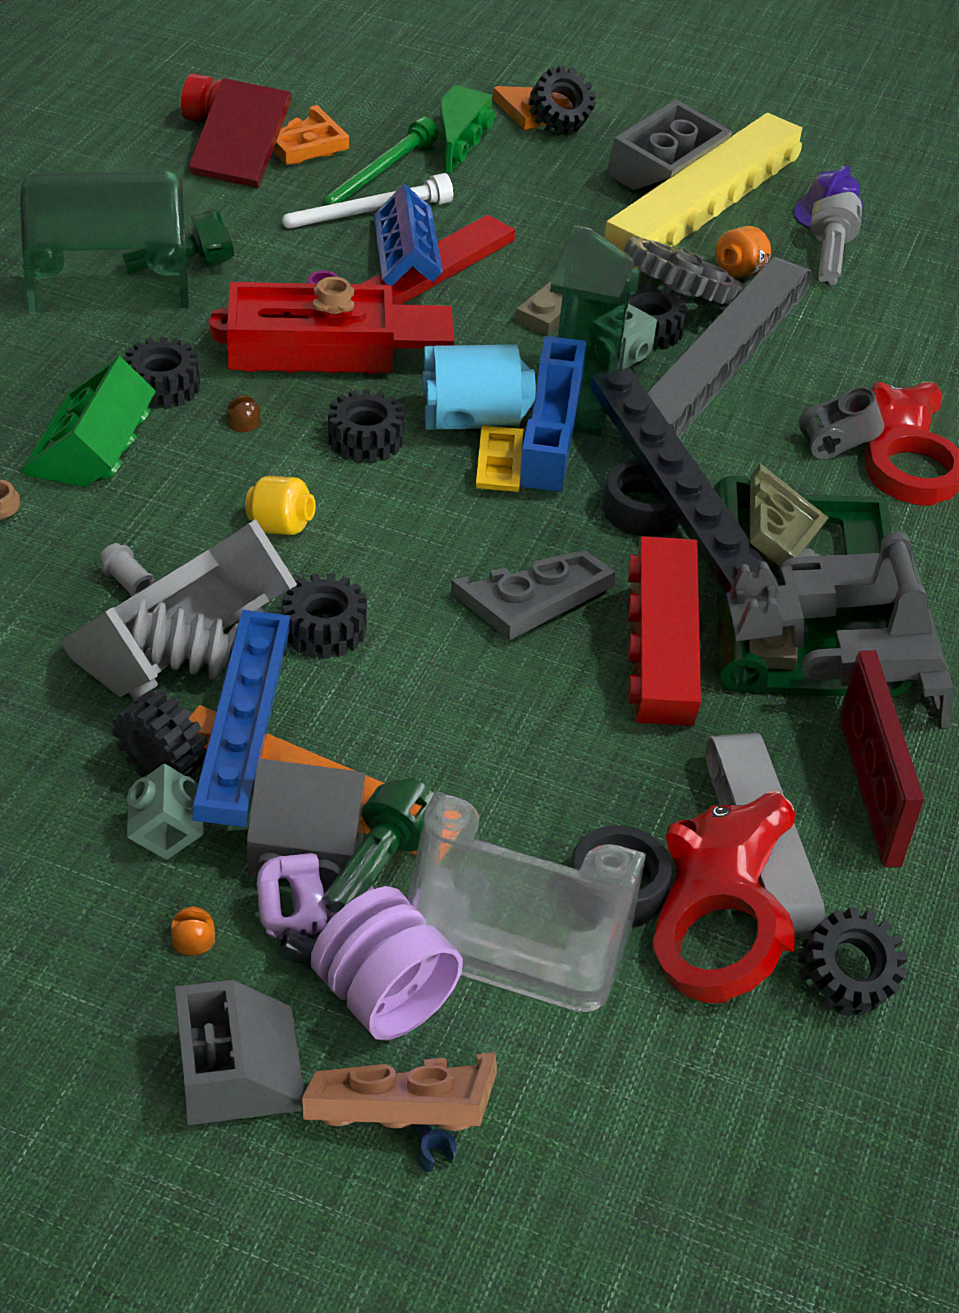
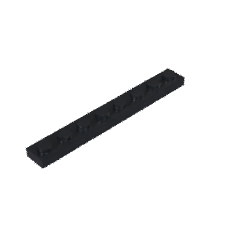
(676, 476)

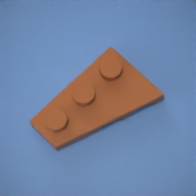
(425, 1095)

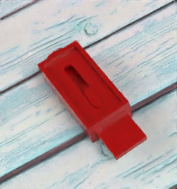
(282, 331)

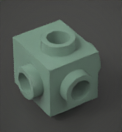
(637, 337)
(163, 812)

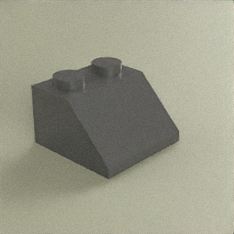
(303, 813)

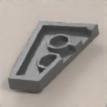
(533, 596)

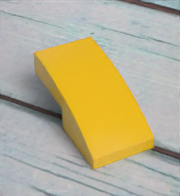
(499, 458)

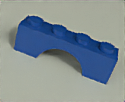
(554, 414)

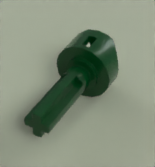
(208, 239)
(390, 829)

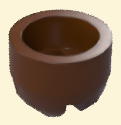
(243, 414)

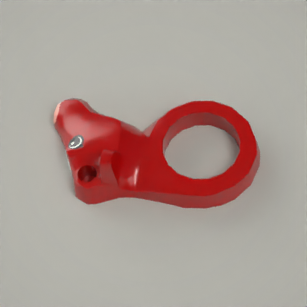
(907, 423)
(718, 869)

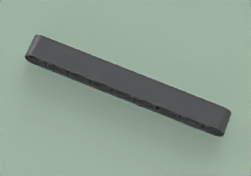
(728, 343)

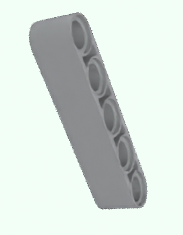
(741, 774)

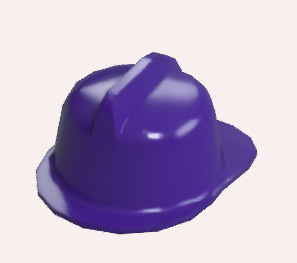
(824, 185)

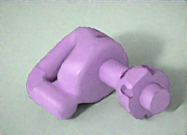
(310, 908)

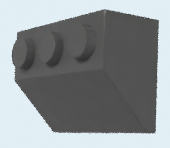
(663, 145)

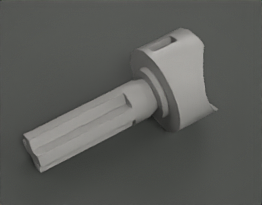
(835, 222)

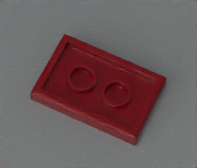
(240, 132)

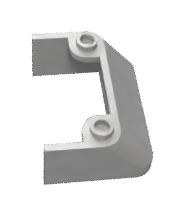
(219, 583)

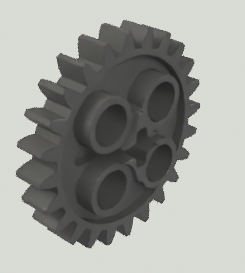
(683, 270)

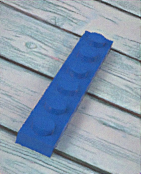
(242, 720)

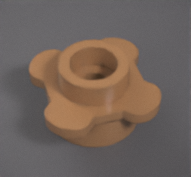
(333, 295)

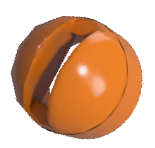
(192, 931)

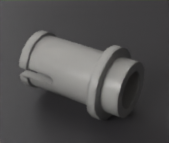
(119, 563)

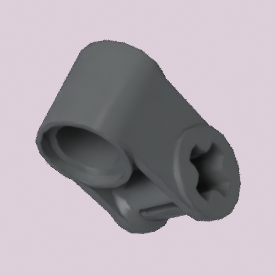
(845, 421)

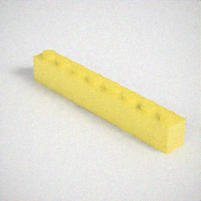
(708, 184)

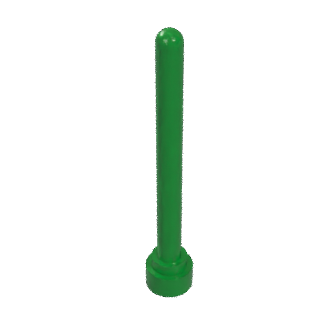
(420, 135)

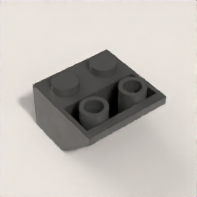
(236, 1053)

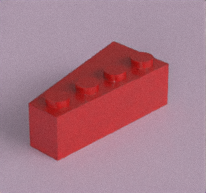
(664, 631)

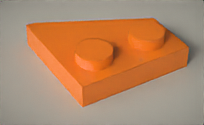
(515, 103)
(310, 138)

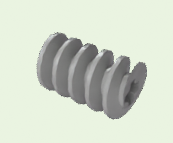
(183, 639)

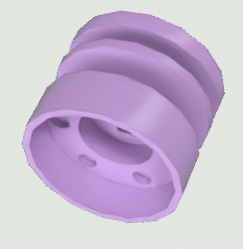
(386, 962)

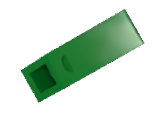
(462, 122)

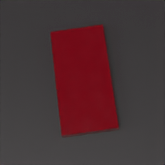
(880, 759)

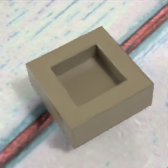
(776, 650)

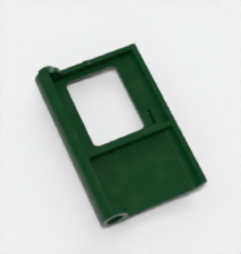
(864, 525)

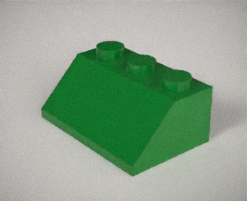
(92, 427)

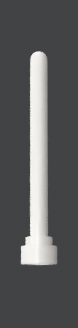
(436, 190)

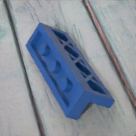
(406, 237)

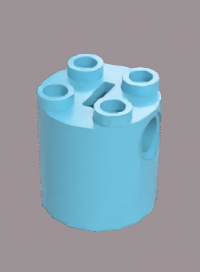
(476, 386)

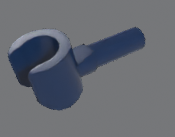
(433, 1139)

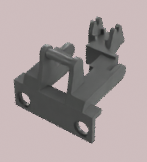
(820, 585)

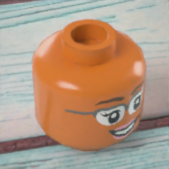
(743, 251)

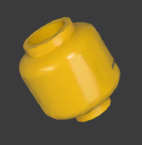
(280, 504)

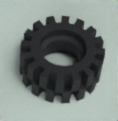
(569, 86)
(664, 307)
(167, 369)
(365, 426)
(325, 597)
(159, 733)
(872, 941)

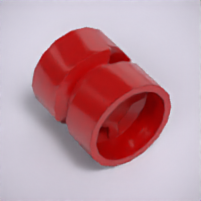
(198, 97)

